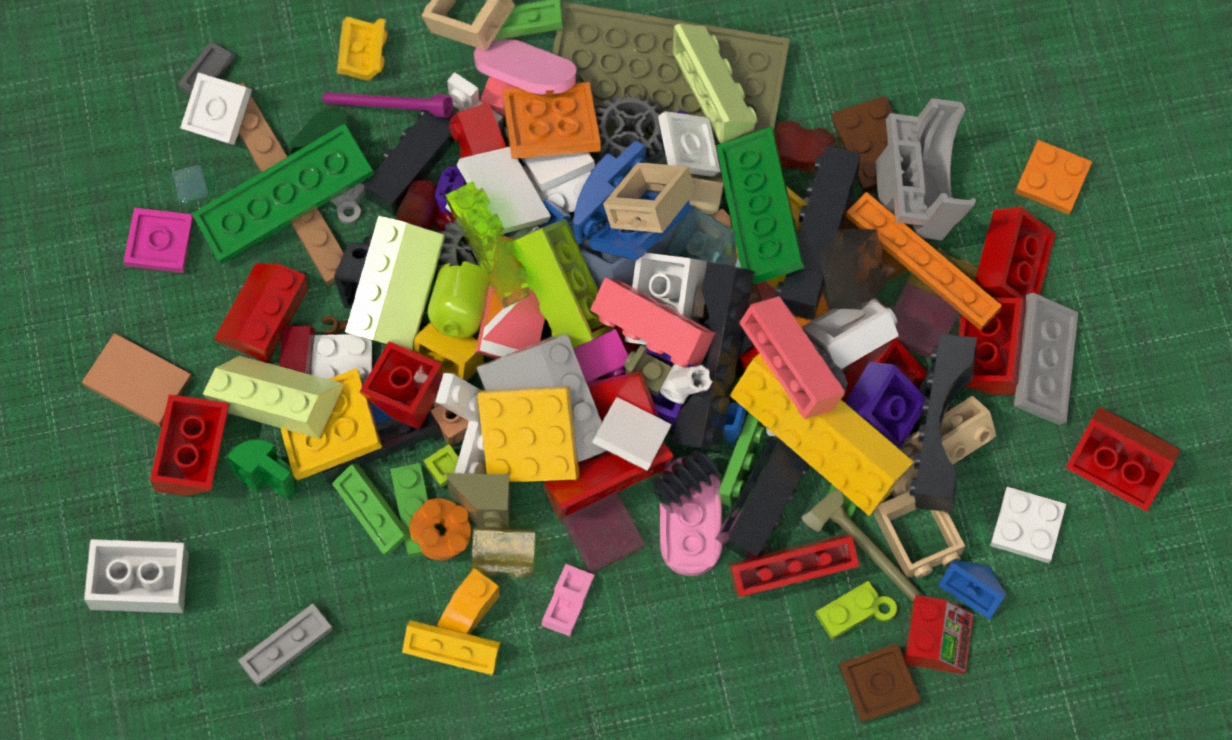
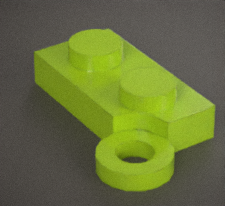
(854, 609)

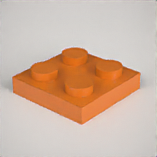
(1053, 177)

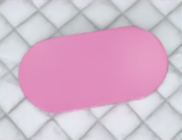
(525, 66)
(690, 531)

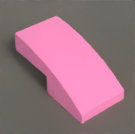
(567, 600)

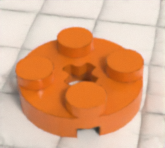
(454, 520)

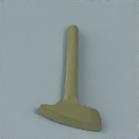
(832, 509)

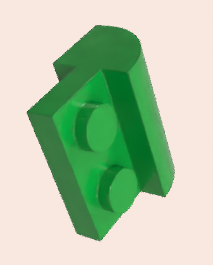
(258, 464)

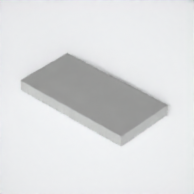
(1046, 359)

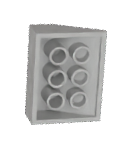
(549, 365)

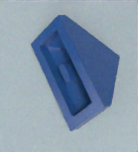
(973, 586)

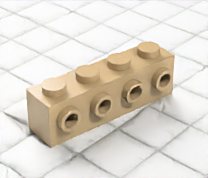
(961, 433)

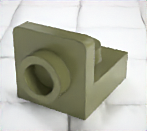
(653, 369)

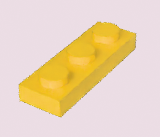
(451, 647)

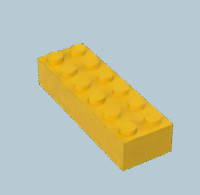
(833, 443)

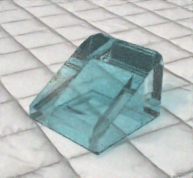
(190, 183)

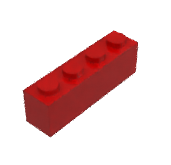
(476, 130)
(793, 565)

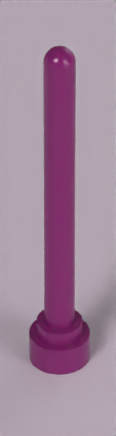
(439, 105)

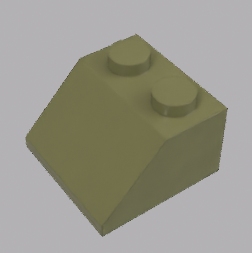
(483, 496)

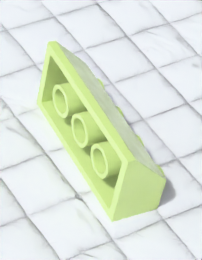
(712, 82)
(395, 283)
(274, 395)

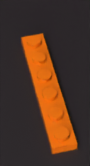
(925, 262)

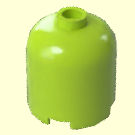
(458, 300)

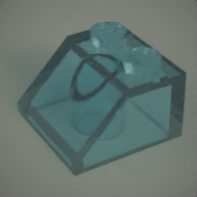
(703, 239)

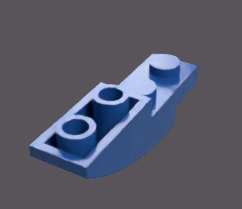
(599, 186)

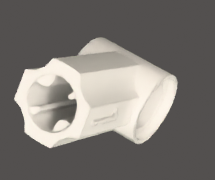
(685, 381)

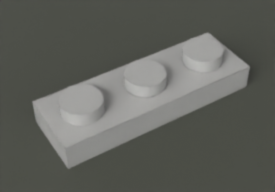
(285, 645)

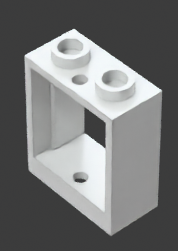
(851, 332)

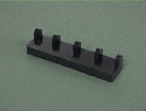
(393, 437)

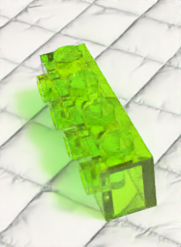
(488, 245)

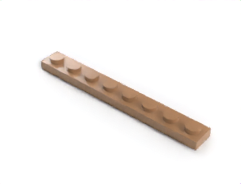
(310, 228)

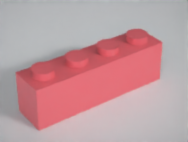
(652, 322)
(792, 357)

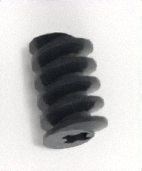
(684, 478)

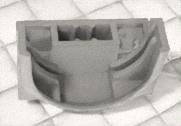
(916, 169)

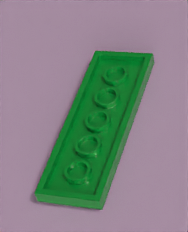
(283, 194)
(760, 205)

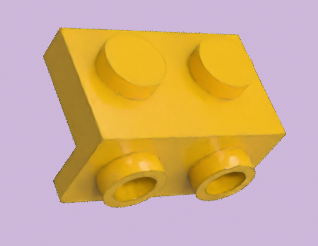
(361, 48)

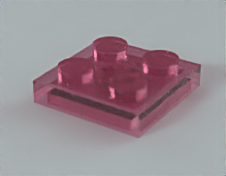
(922, 319)
(603, 533)

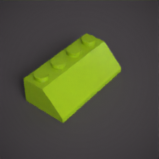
(561, 282)

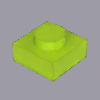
(441, 463)

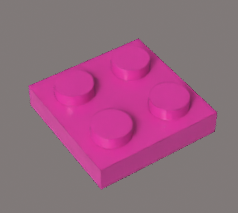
(158, 240)

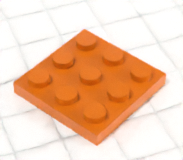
(551, 122)

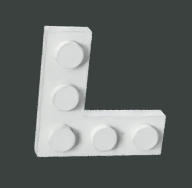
(462, 399)

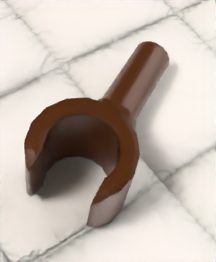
(338, 326)

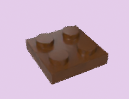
(879, 683)

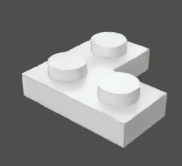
(466, 96)

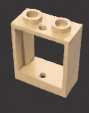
(478, 34)
(625, 203)
(902, 505)

